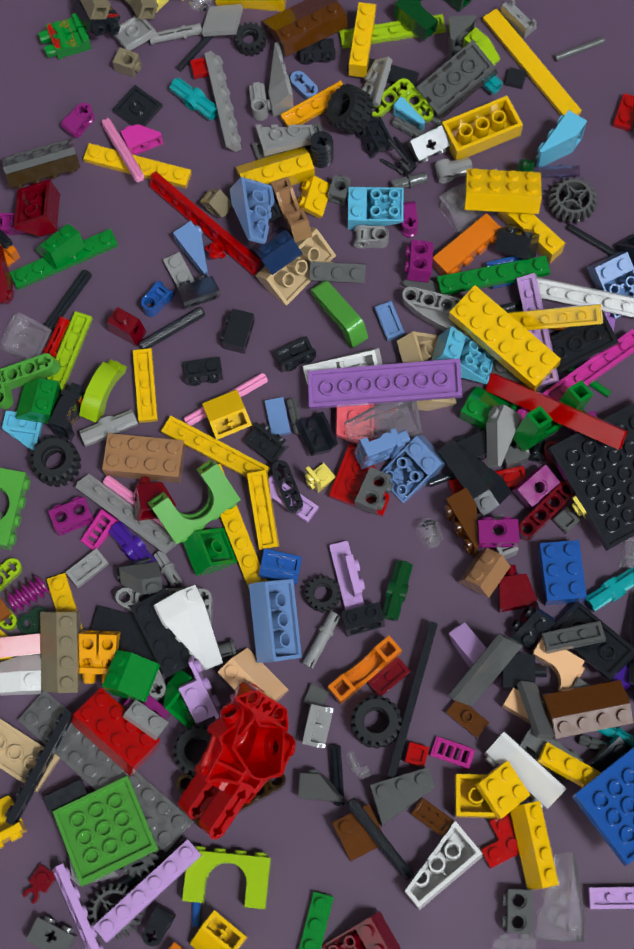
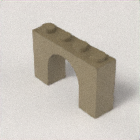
(100, 8)

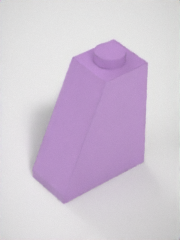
(467, 644)

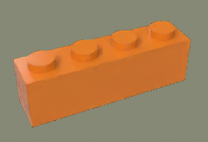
(466, 246)

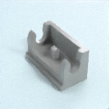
(518, 20)
(317, 726)

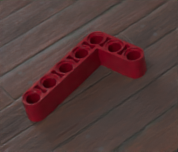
(544, 507)

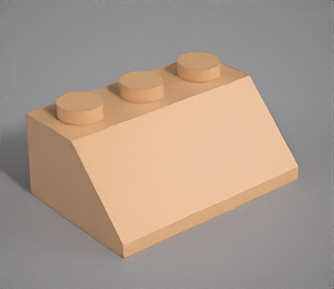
(245, 668)

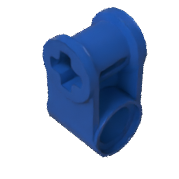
(159, 296)

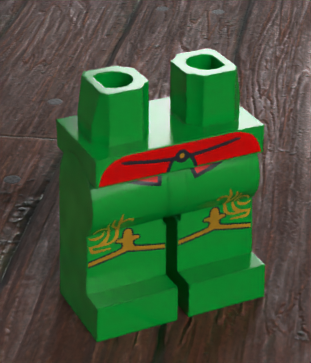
(66, 36)

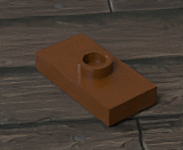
(467, 718)
(432, 817)

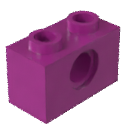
(525, 489)
(488, 539)

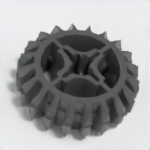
(571, 206)
(102, 899)

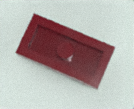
(389, 677)

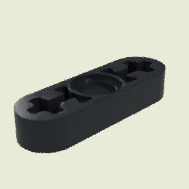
(287, 472)

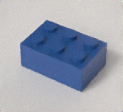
(561, 572)

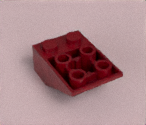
(368, 934)

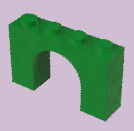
(539, 425)

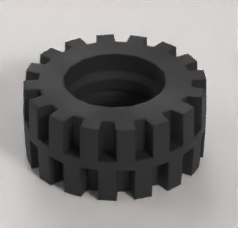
(250, 30)
(319, 582)

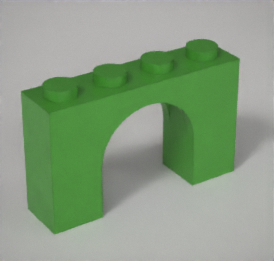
(14, 485)
(220, 498)

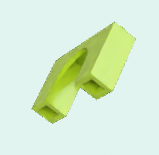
(254, 867)

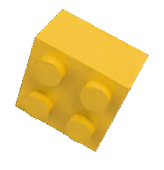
(468, 799)

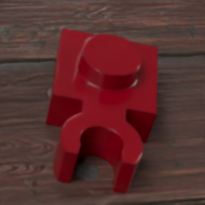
(41, 881)

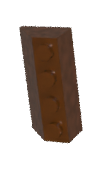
(588, 708)

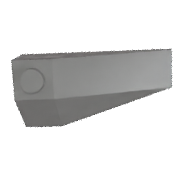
(279, 89)

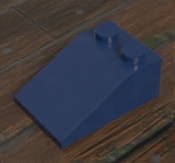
(278, 250)

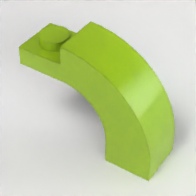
(99, 389)

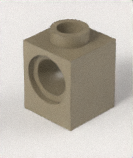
(124, 56)
(216, 203)

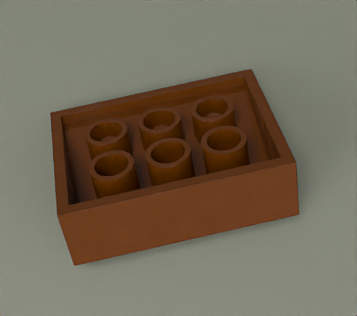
(305, 24)

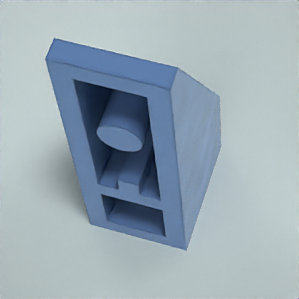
(190, 241)

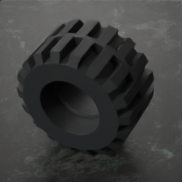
(349, 109)
(47, 449)
(376, 704)
(183, 742)

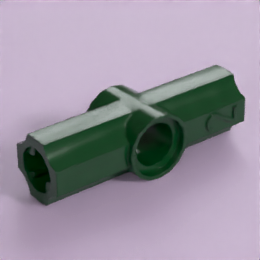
(397, 590)

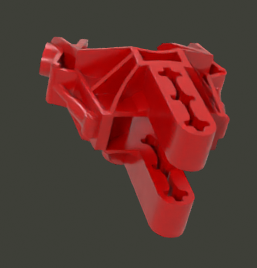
(244, 752)

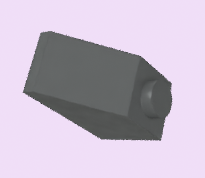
(142, 577)
(317, 788)

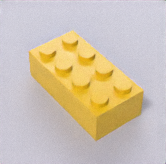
(482, 128)
(503, 191)

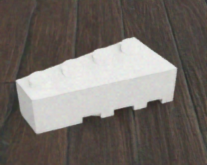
(447, 862)

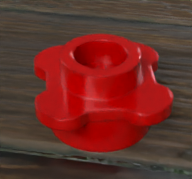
(215, 250)

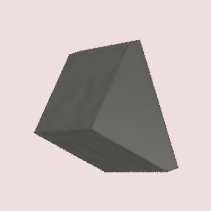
(458, 29)

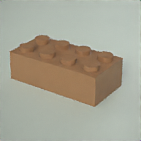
(144, 457)

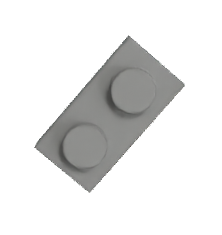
(178, 269)
(87, 568)
(145, 719)

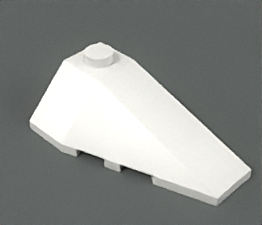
(359, 359)
(188, 619)
(21, 675)

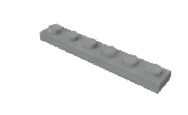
(223, 102)
(125, 513)

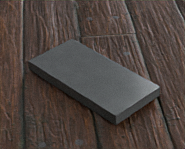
(485, 670)

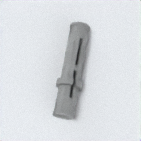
(177, 33)
(322, 638)

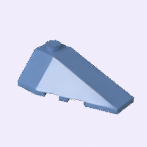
(253, 207)

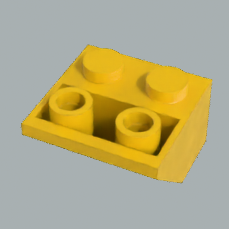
(227, 414)
(218, 934)

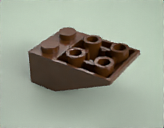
(463, 514)

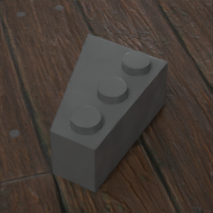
(534, 746)
(399, 793)

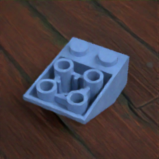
(614, 275)
(414, 467)

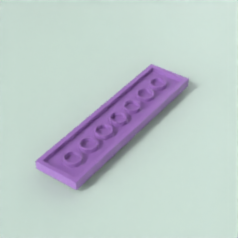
(385, 384)

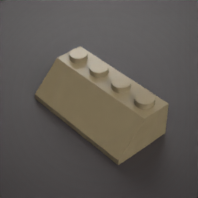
(60, 651)

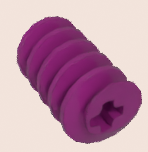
(27, 593)

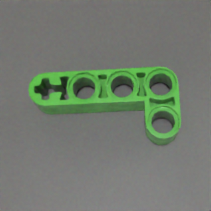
(341, 313)
(43, 365)

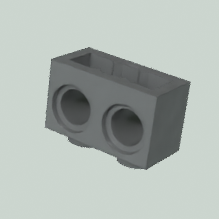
(368, 489)
(524, 911)

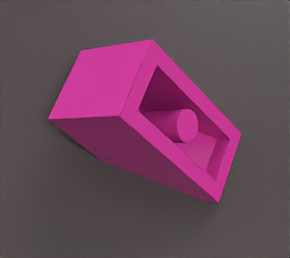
(141, 138)

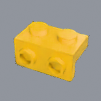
(314, 196)

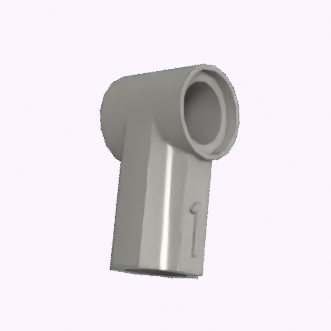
(258, 101)
(448, 170)

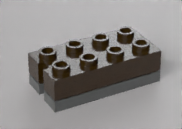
(41, 163)

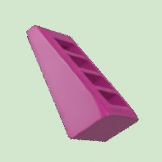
(95, 526)
(470, 753)

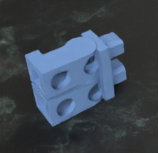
(380, 449)

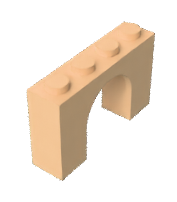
(564, 665)

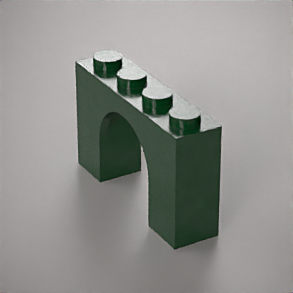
(418, 19)

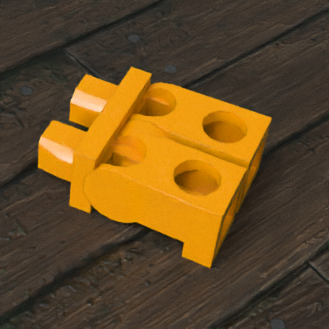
(96, 653)

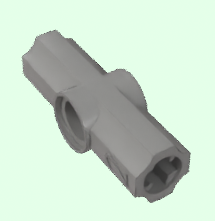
(108, 425)

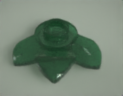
(34, 618)

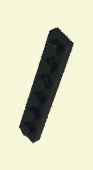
(36, 774)

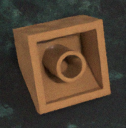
(485, 572)

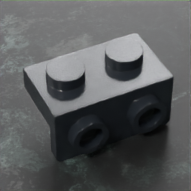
(295, 354)
(265, 443)
(531, 625)

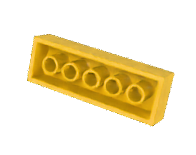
(504, 338)

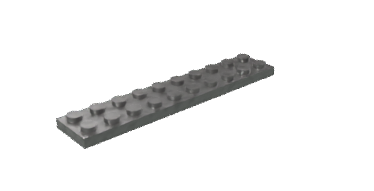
(98, 770)

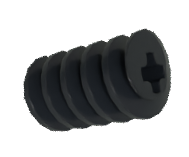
(322, 149)

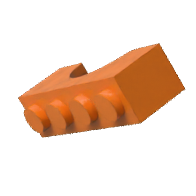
(359, 675)

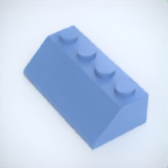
(275, 620)

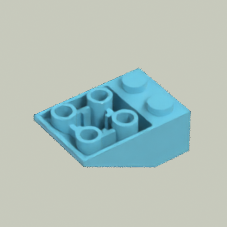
(561, 139)
(375, 206)
(474, 360)

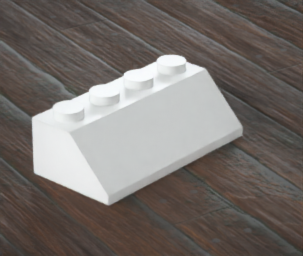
(536, 779)

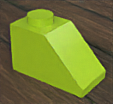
(484, 44)

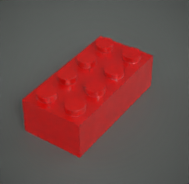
(119, 739)

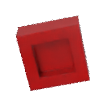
(199, 68)
(416, 754)

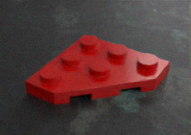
(350, 479)

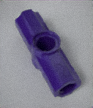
(130, 544)

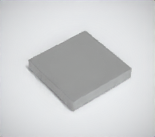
(222, 20)
(134, 33)

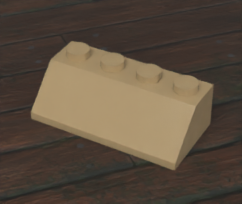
(295, 276)
(419, 348)

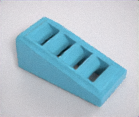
(407, 113)

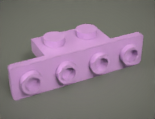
(347, 575)
(198, 694)

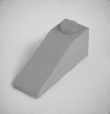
(500, 431)

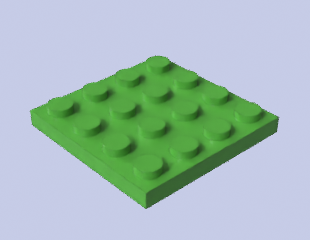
(105, 831)

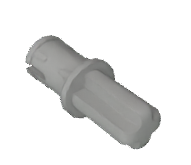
(167, 568)

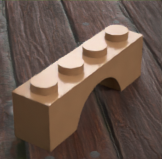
(294, 216)

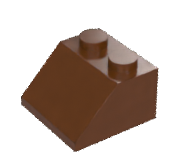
(354, 836)

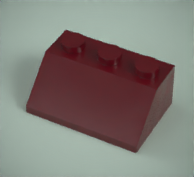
(37, 209)

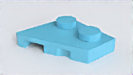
(24, 431)

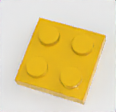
(502, 789)

